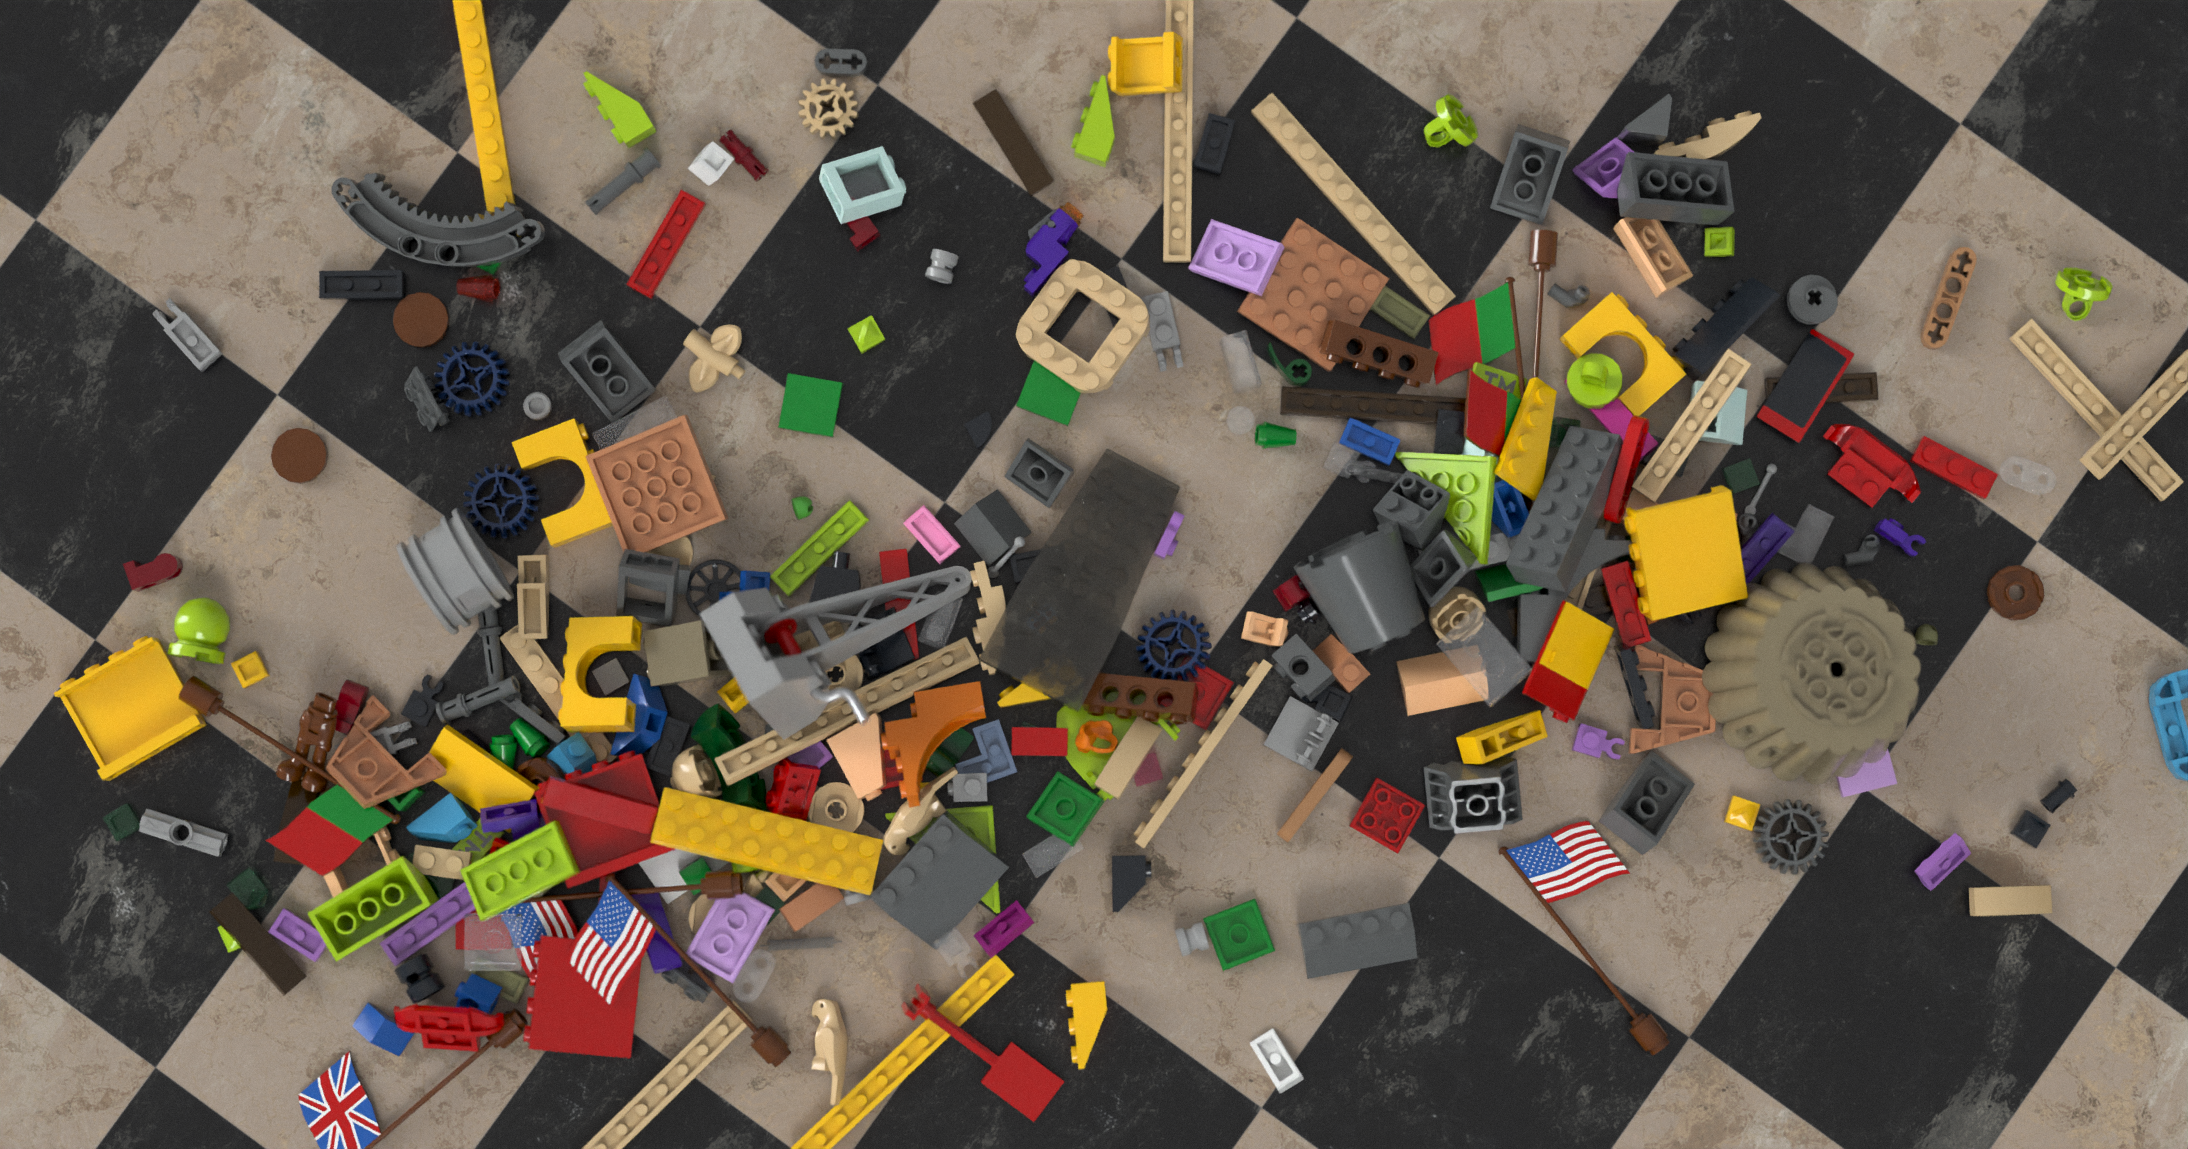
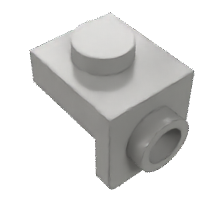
(968, 787)

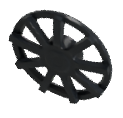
(712, 586)

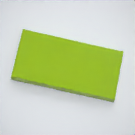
(519, 871)

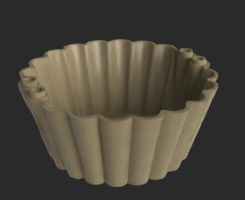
(1777, 682)

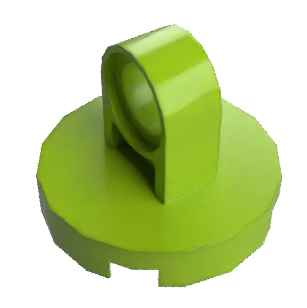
(1452, 123)
(2081, 287)
(1594, 380)

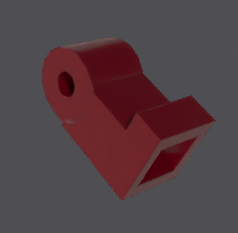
(864, 232)
(161, 570)
(1291, 593)
(350, 705)

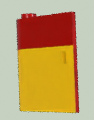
(1568, 661)

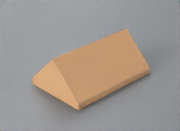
(1653, 253)
(1433, 684)

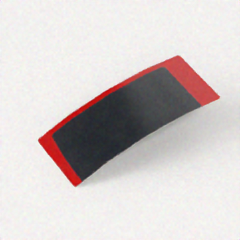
(1805, 385)

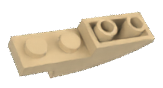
(1717, 139)
(991, 603)

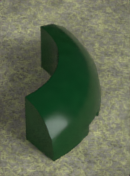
(718, 734)

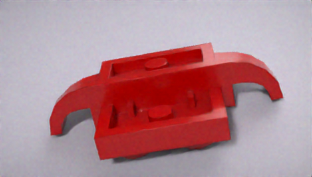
(1869, 465)
(448, 1026)

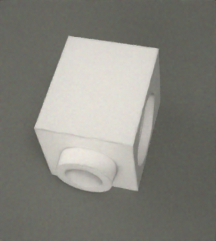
(710, 163)

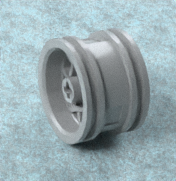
(454, 571)

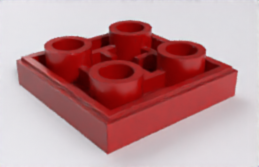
(1387, 815)

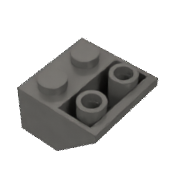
(1416, 508)

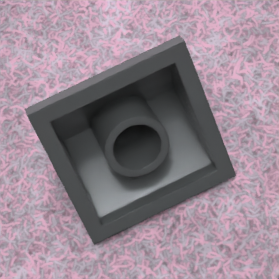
(1650, 126)
(1039, 473)
(992, 527)
(1441, 567)

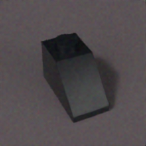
(1128, 878)

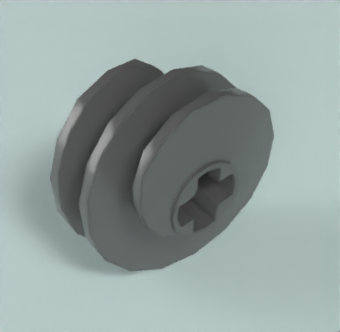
(1800, 293)

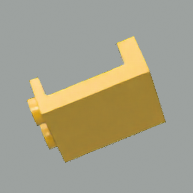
(1146, 65)

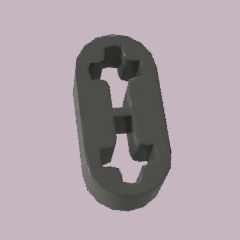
(841, 56)

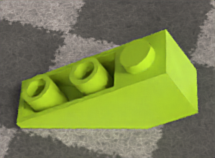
(626, 114)
(1097, 136)

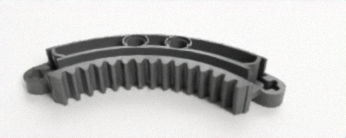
(396, 222)

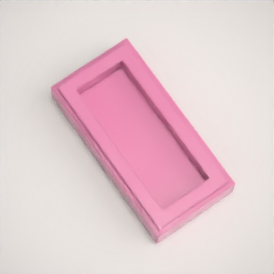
(931, 534)

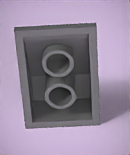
(1530, 174)
(606, 371)
(1647, 803)

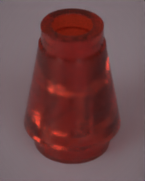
(479, 287)

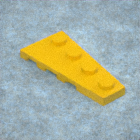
(1527, 444)

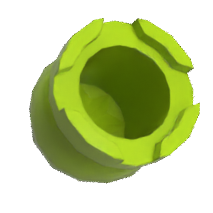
(200, 630)

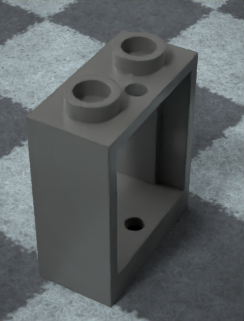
(664, 570)

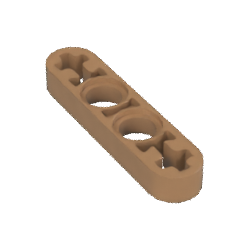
(1944, 296)
(1314, 795)

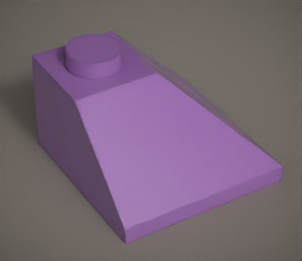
(1604, 168)

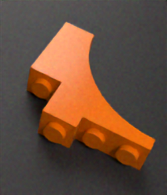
(933, 719)

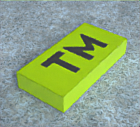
(1498, 378)
(478, 842)

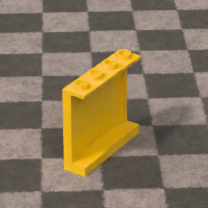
(1686, 554)
(130, 707)

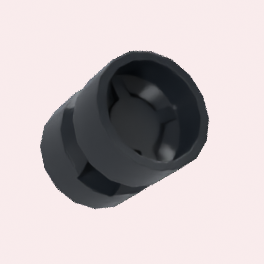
(418, 988)

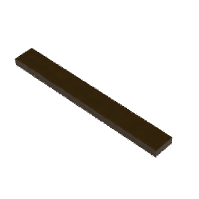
(1366, 405)

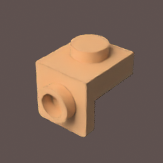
(1265, 629)
(784, 885)

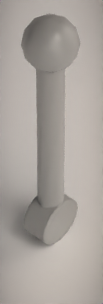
(1771, 469)
(993, 571)

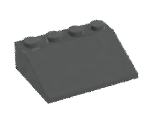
(939, 880)

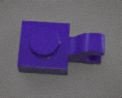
(1894, 533)

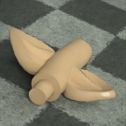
(714, 356)

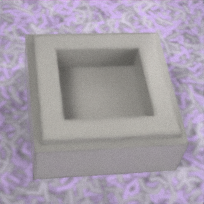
(611, 676)

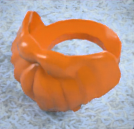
(1090, 731)

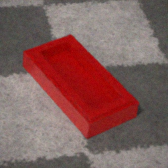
(1039, 741)

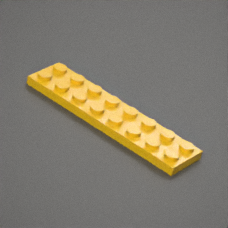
(767, 841)

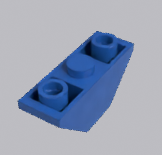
(649, 718)

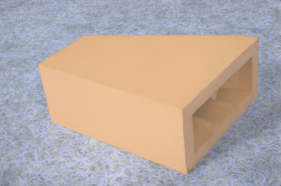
(862, 757)

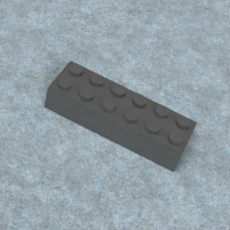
(1566, 509)

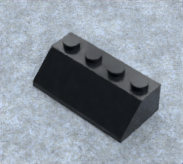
(1727, 324)

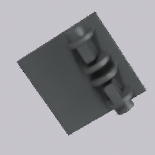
(418, 390)

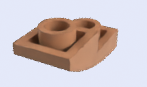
(810, 905)

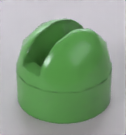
(802, 507)

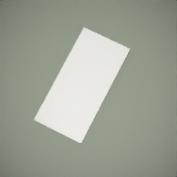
(665, 868)

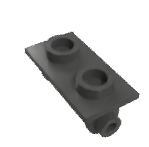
(693, 984)

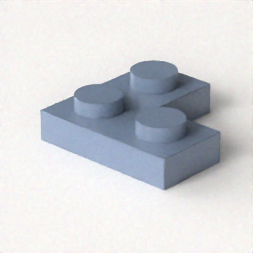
(995, 757)

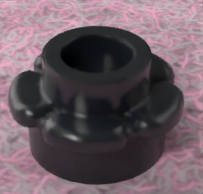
(1308, 611)

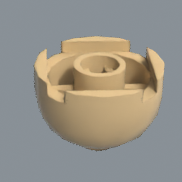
(1452, 609)
(695, 773)

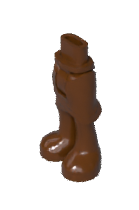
(317, 729)

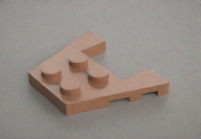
(1682, 703)
(369, 769)

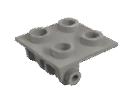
(1301, 733)

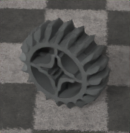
(1789, 823)

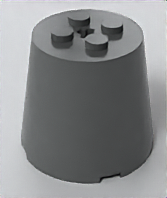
(1364, 588)

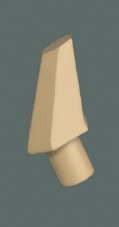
(754, 882)

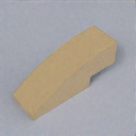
(533, 596)
(1128, 757)
(2010, 900)

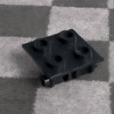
(886, 653)

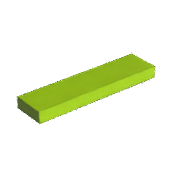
(819, 548)

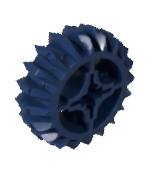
(483, 373)
(500, 489)
(1177, 634)

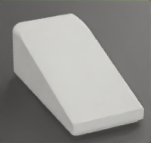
(1276, 1061)

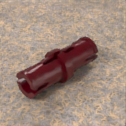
(743, 155)

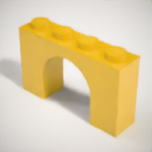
(1614, 318)
(567, 443)
(585, 642)

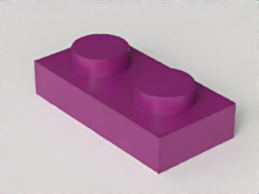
(1004, 929)

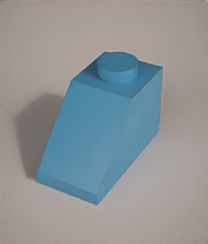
(573, 755)
(444, 822)

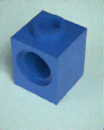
(478, 994)

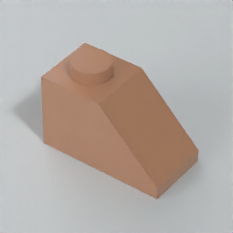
(1343, 665)

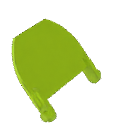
(1091, 764)

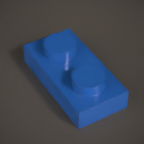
(1369, 441)

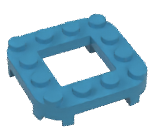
(2170, 720)

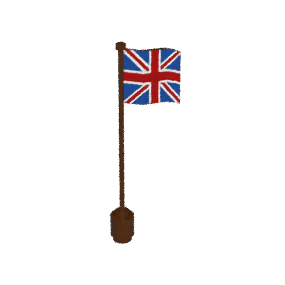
(343, 1113)

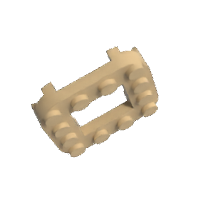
(1114, 351)

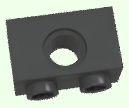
(1297, 652)

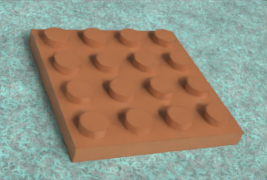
(1310, 287)
(657, 486)

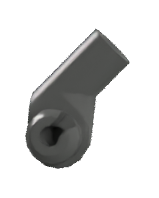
(1570, 298)
(1748, 526)
(1866, 552)

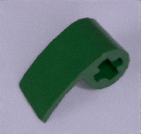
(1287, 373)
(949, 752)

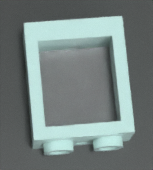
(862, 184)

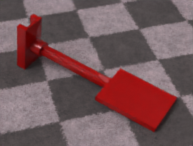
(1012, 1075)

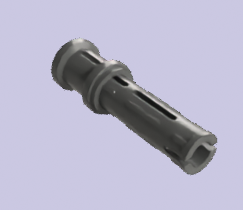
(633, 173)
(490, 633)
(467, 703)

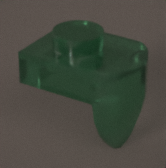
(249, 889)

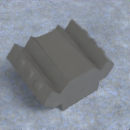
(1473, 795)

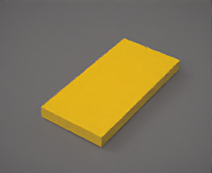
(476, 774)

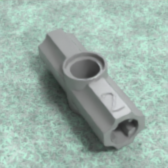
(167, 828)

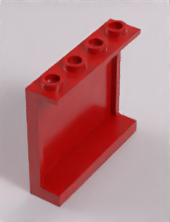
(601, 846)
(571, 1013)

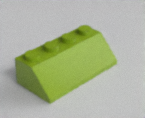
(372, 907)

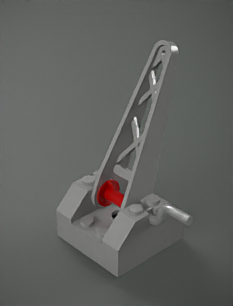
(794, 689)

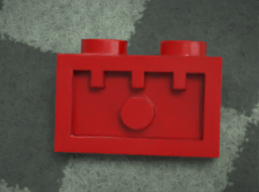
(792, 789)

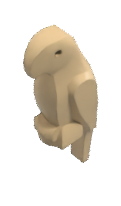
(914, 819)
(830, 1044)

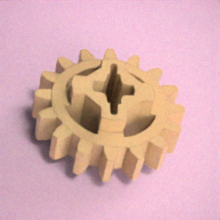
(821, 119)

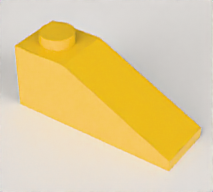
(1501, 738)

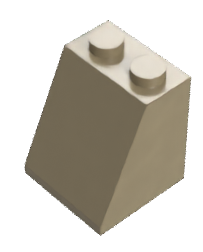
(683, 655)

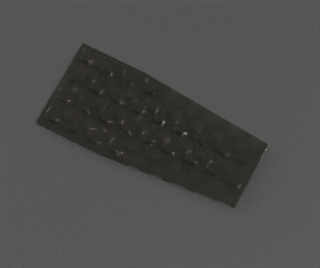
(1082, 582)

